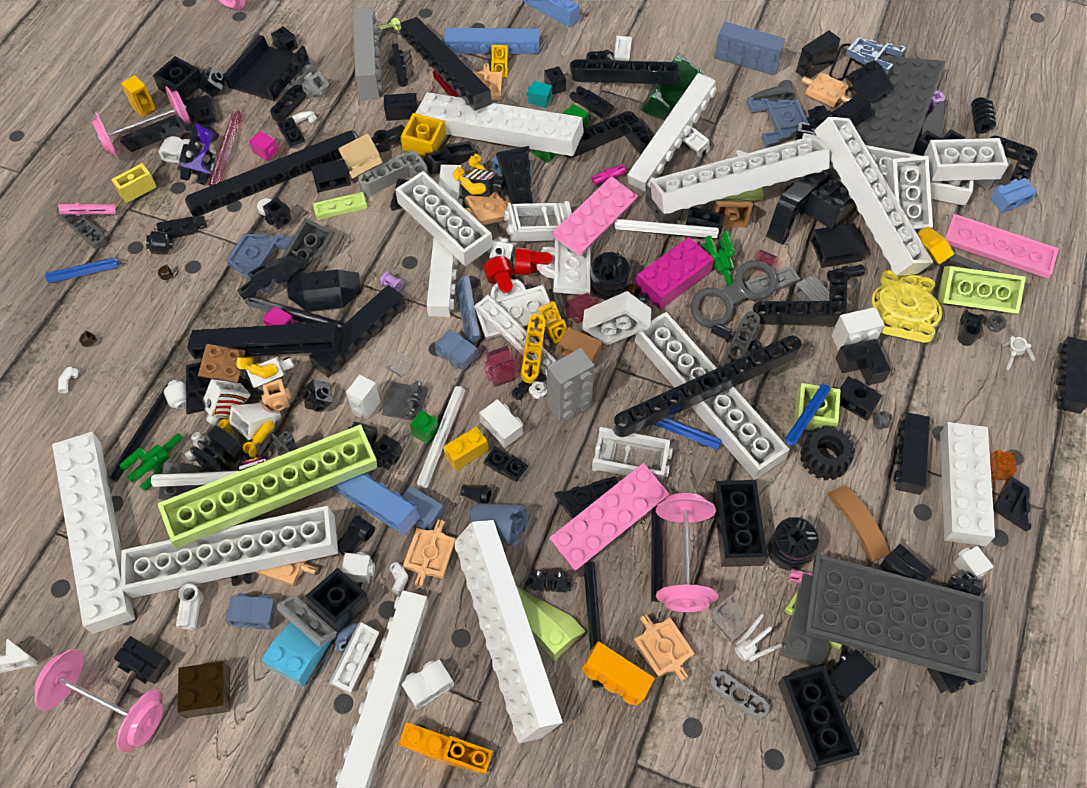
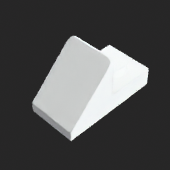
(15, 658)

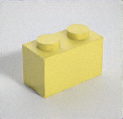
(134, 183)

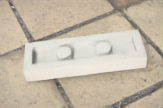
(354, 657)

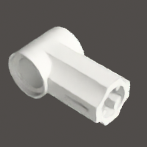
(189, 609)

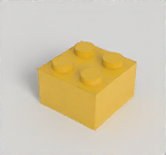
(423, 134)

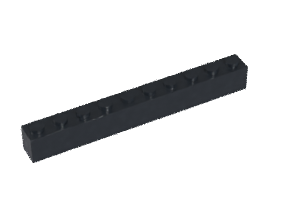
(446, 64)

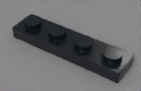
(153, 133)

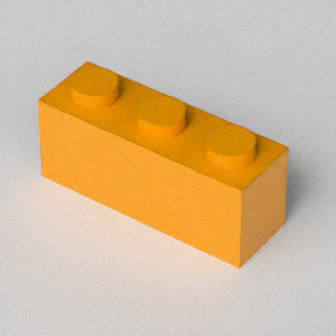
(617, 674)

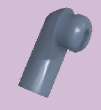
(344, 637)

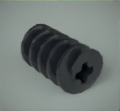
(983, 115)

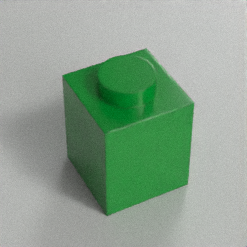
(424, 427)

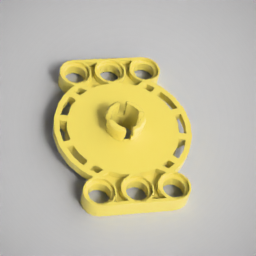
(920, 308)

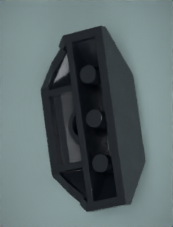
(323, 289)

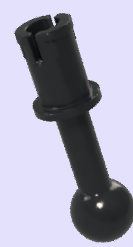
(726, 334)

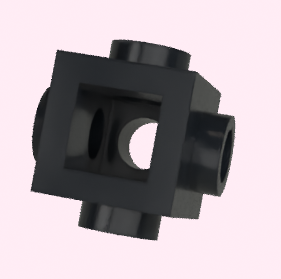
(211, 81)
(818, 115)
(277, 213)
(317, 395)
(386, 451)
(966, 583)

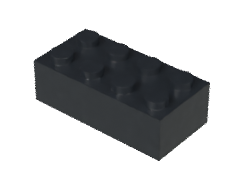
(739, 523)
(818, 718)

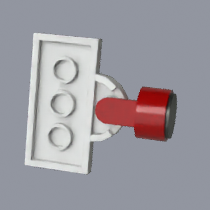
(567, 268)
(510, 295)

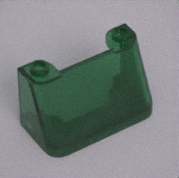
(665, 97)

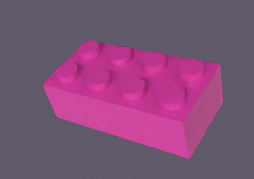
(674, 272)

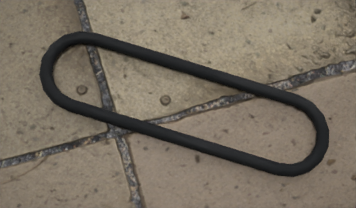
(830, 73)

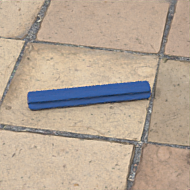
(81, 270)
(807, 414)
(689, 432)

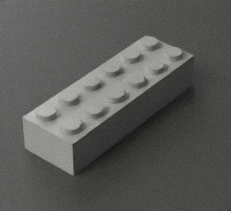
(367, 53)

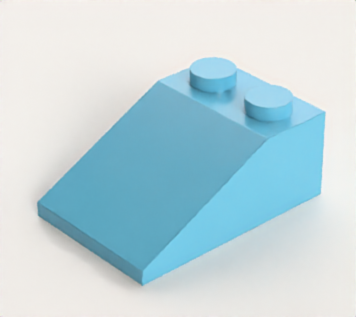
(293, 655)

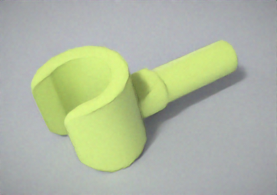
(394, 23)

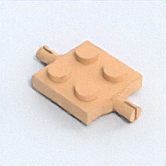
(492, 80)
(826, 89)
(486, 209)
(429, 553)
(288, 573)
(664, 647)

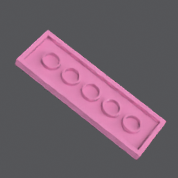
(595, 216)
(1001, 246)
(608, 516)

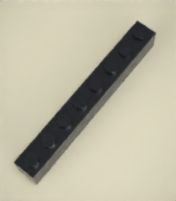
(269, 339)

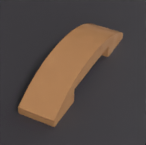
(861, 521)

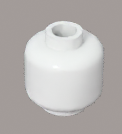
(176, 394)

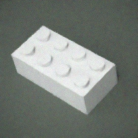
(966, 159)
(911, 186)

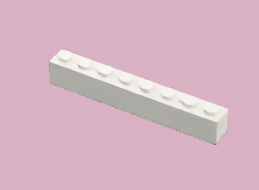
(672, 132)

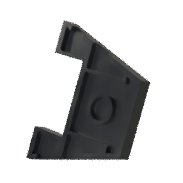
(197, 386)

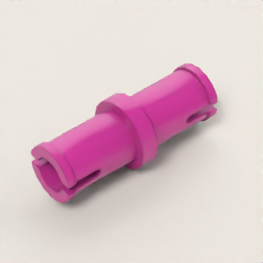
(604, 176)

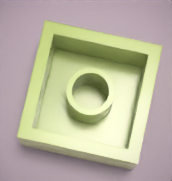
(827, 413)

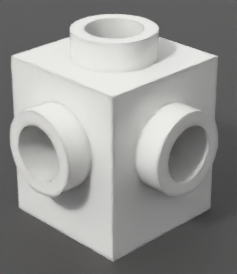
(502, 244)

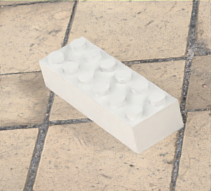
(444, 218)
(966, 484)

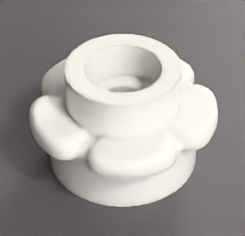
(538, 394)

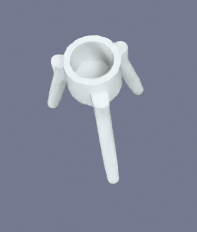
(1018, 347)
(746, 649)

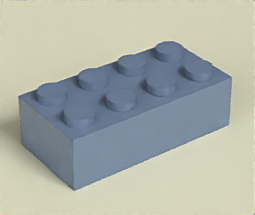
(749, 48)

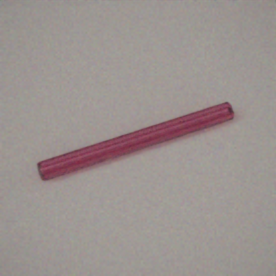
(225, 148)

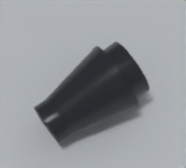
(477, 493)

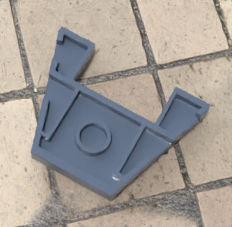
(868, 50)
(784, 116)
(254, 251)

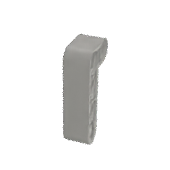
(387, 173)

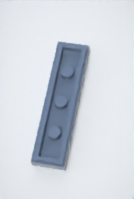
(467, 310)

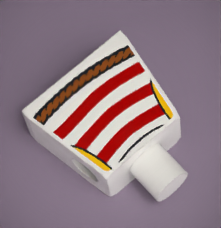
(221, 397)

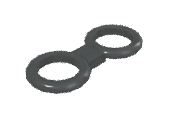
(734, 293)

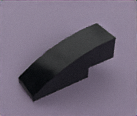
(449, 155)

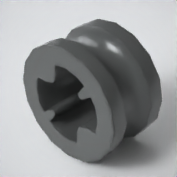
(999, 319)
(880, 420)

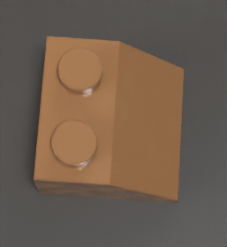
(736, 211)

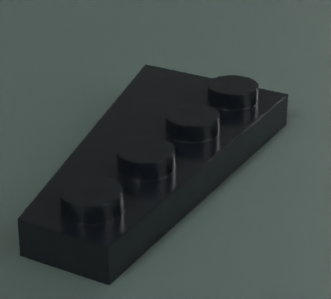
(516, 174)

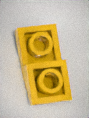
(500, 59)
(554, 324)

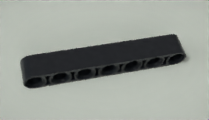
(625, 71)

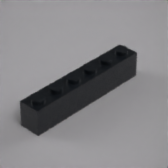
(360, 330)

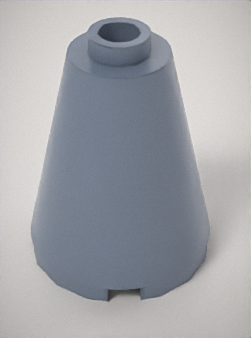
(507, 518)

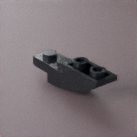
(277, 269)

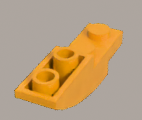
(445, 749)

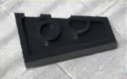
(579, 498)

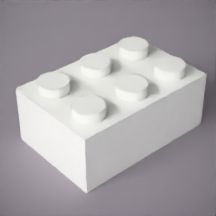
(617, 318)

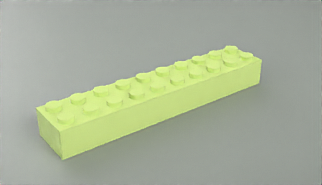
(267, 486)

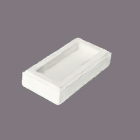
(622, 48)

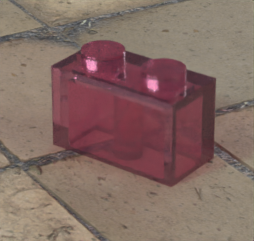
(500, 366)

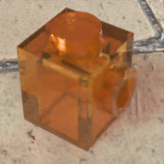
(1002, 465)

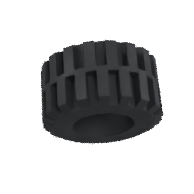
(836, 442)

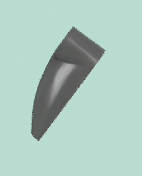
(783, 91)

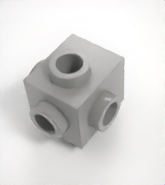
(314, 84)

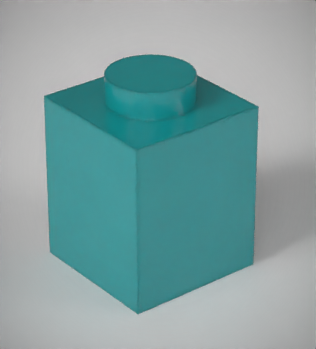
(539, 94)

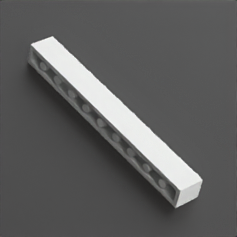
(442, 261)
(383, 692)

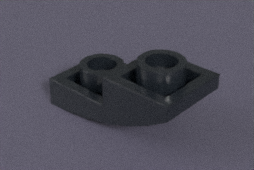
(290, 132)
(505, 465)

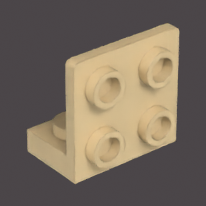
(360, 155)

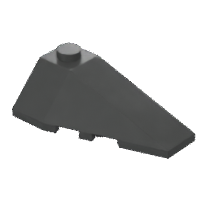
(309, 242)
(797, 645)

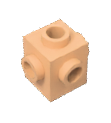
(276, 395)

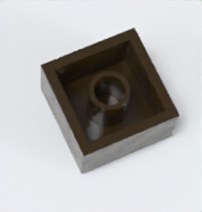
(204, 689)

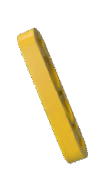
(533, 348)

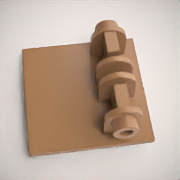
(220, 363)

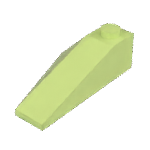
(550, 626)

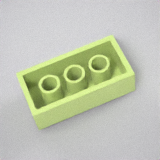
(981, 289)

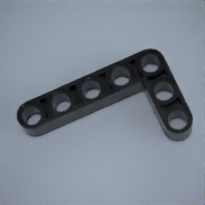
(621, 125)
(791, 203)
(808, 308)

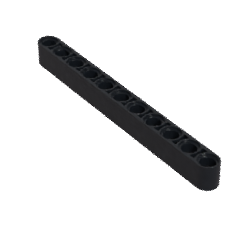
(267, 175)
(703, 392)

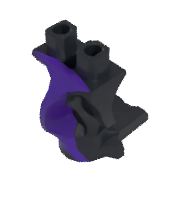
(196, 164)

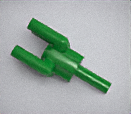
(722, 257)
(150, 460)

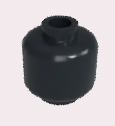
(159, 242)

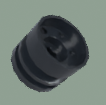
(609, 275)
(220, 448)
(784, 549)

